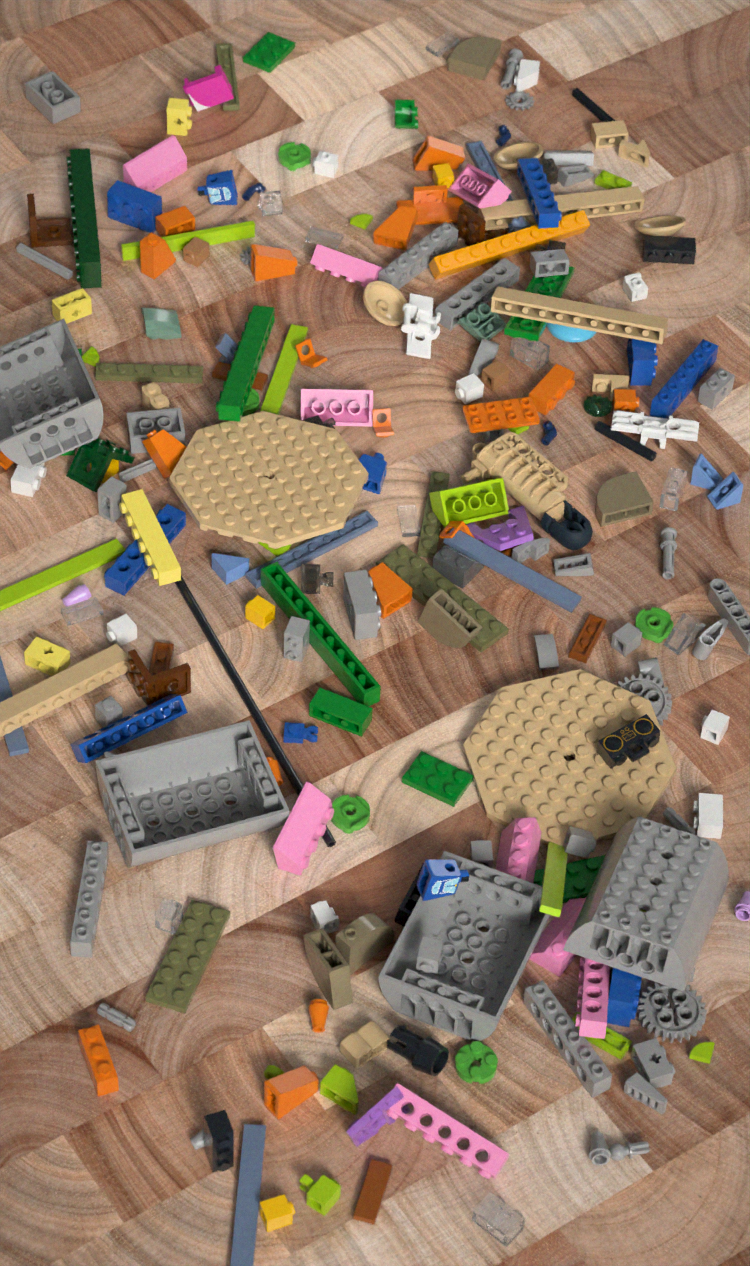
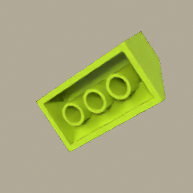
(470, 502)

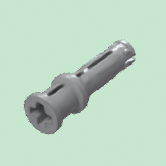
(515, 56)
(668, 547)

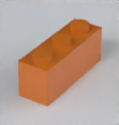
(552, 388)
(98, 1060)

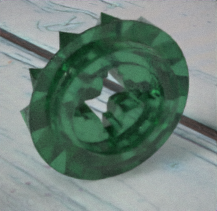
(593, 409)

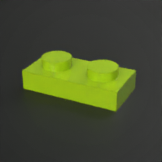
(610, 181)

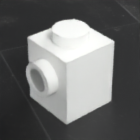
(326, 164)
(469, 388)
(121, 630)
(714, 726)

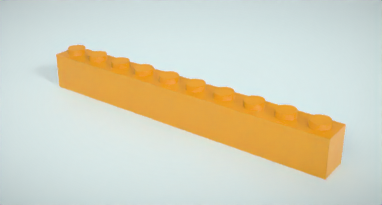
(506, 245)

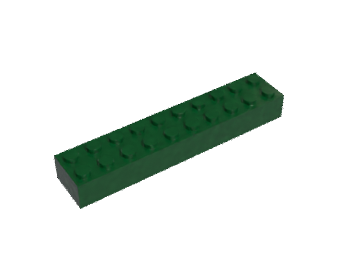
(84, 218)

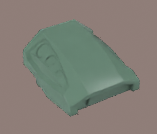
(161, 323)
(482, 323)

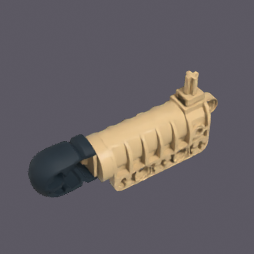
(531, 487)

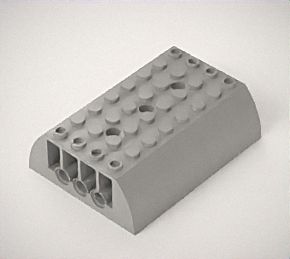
(65, 391)
(187, 776)
(679, 909)
(463, 995)

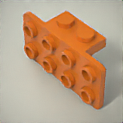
(433, 205)
(501, 414)

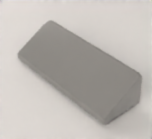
(570, 157)

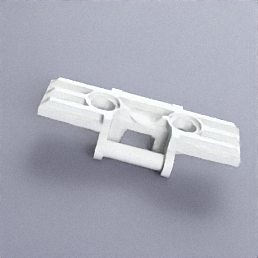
(421, 310)
(655, 427)

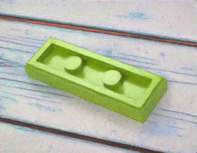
(613, 1043)

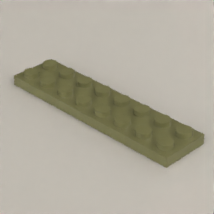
(428, 581)

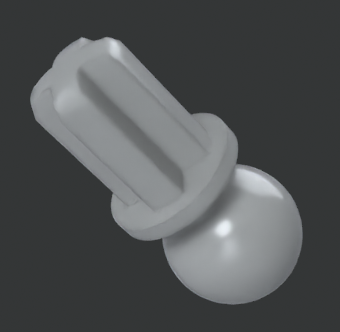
(619, 1151)

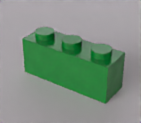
(340, 712)

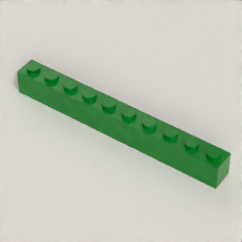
(245, 363)
(321, 635)

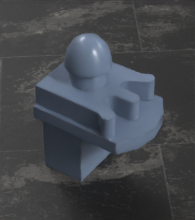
(518, 224)

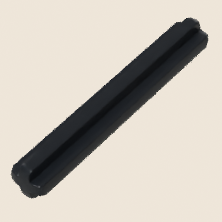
(591, 106)
(625, 441)

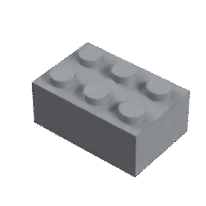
(53, 97)
(145, 421)
(361, 604)

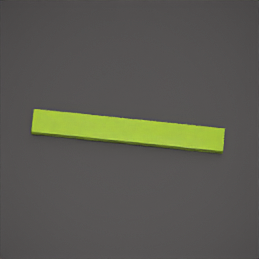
(212, 236)
(284, 370)
(60, 574)
(553, 880)

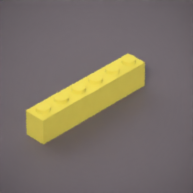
(150, 537)

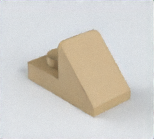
(635, 153)
(608, 383)

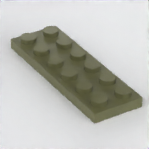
(188, 956)

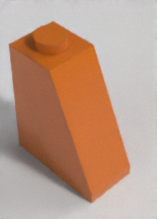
(437, 152)
(397, 228)
(155, 255)
(271, 262)
(164, 450)
(390, 589)
(289, 1090)

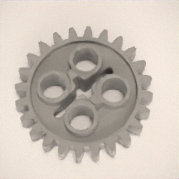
(656, 691)
(653, 1014)

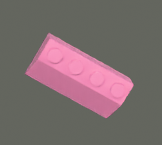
(156, 165)
(479, 188)
(344, 265)
(344, 406)
(302, 830)
(519, 848)
(550, 946)

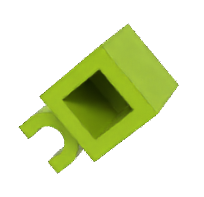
(321, 1194)

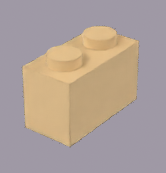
(608, 134)

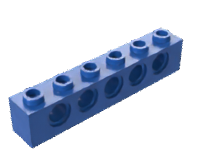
(538, 193)
(684, 380)
(131, 564)
(128, 728)

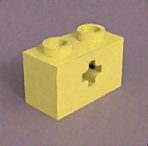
(178, 116)
(72, 306)
(47, 656)

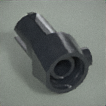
(424, 1053)

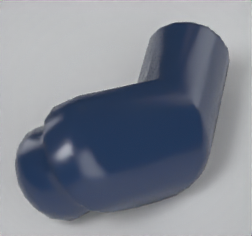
(504, 135)
(252, 189)
(550, 432)

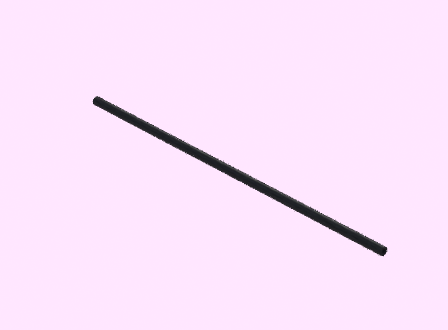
(246, 696)

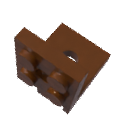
(472, 227)
(41, 228)
(159, 685)

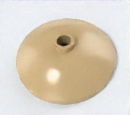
(509, 155)
(660, 225)
(384, 303)

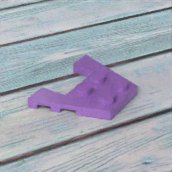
(508, 534)
(375, 1118)

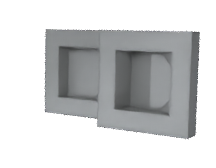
(533, 549)
(546, 652)

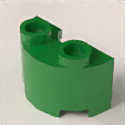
(405, 114)

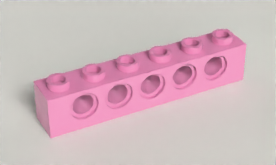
(594, 998)
(488, 1168)

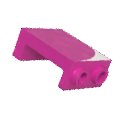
(209, 90)

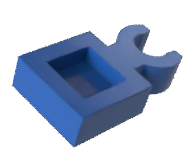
(297, 733)

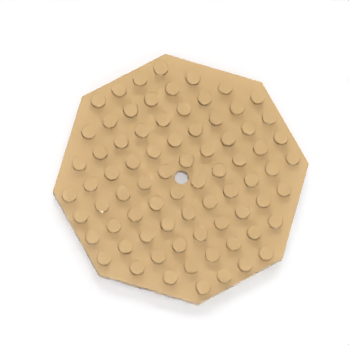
(227, 486)
(522, 747)

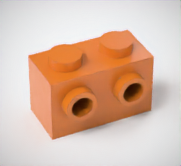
(175, 222)

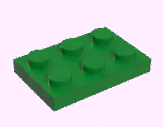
(269, 52)
(437, 779)

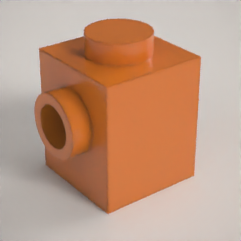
(625, 400)

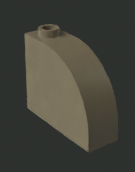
(474, 57)
(622, 500)
(448, 621)
(363, 940)
(329, 968)

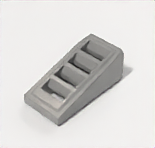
(573, 174)
(584, 569)
(644, 1092)

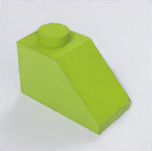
(340, 1088)

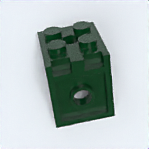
(99, 454)

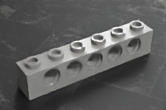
(419, 256)
(479, 291)
(89, 899)
(566, 1039)

